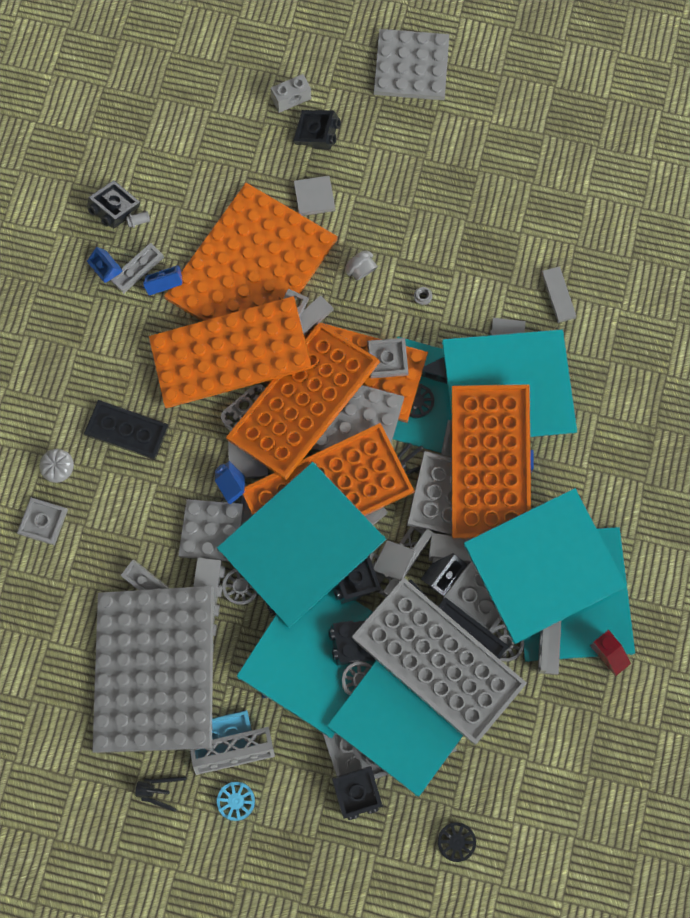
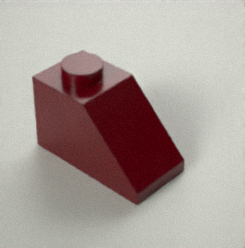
(611, 652)

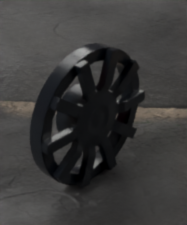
(419, 402)
(456, 842)

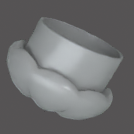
(360, 265)
(56, 465)

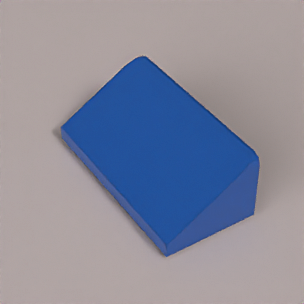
(104, 264)
(163, 280)

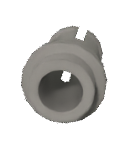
(136, 219)

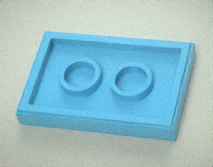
(227, 726)

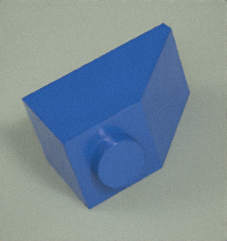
(230, 481)

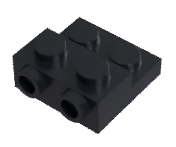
(317, 128)
(112, 204)
(358, 583)
(345, 648)
(357, 793)

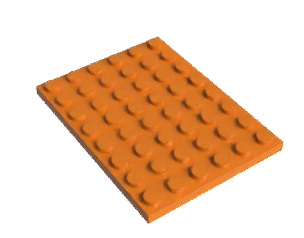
(251, 257)

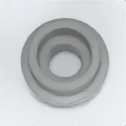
(423, 291)

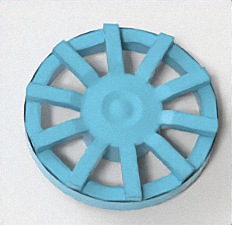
(235, 801)

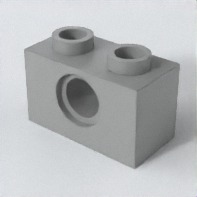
(291, 93)

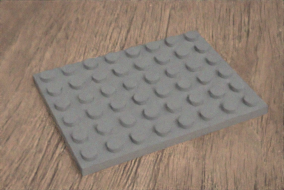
(154, 670)

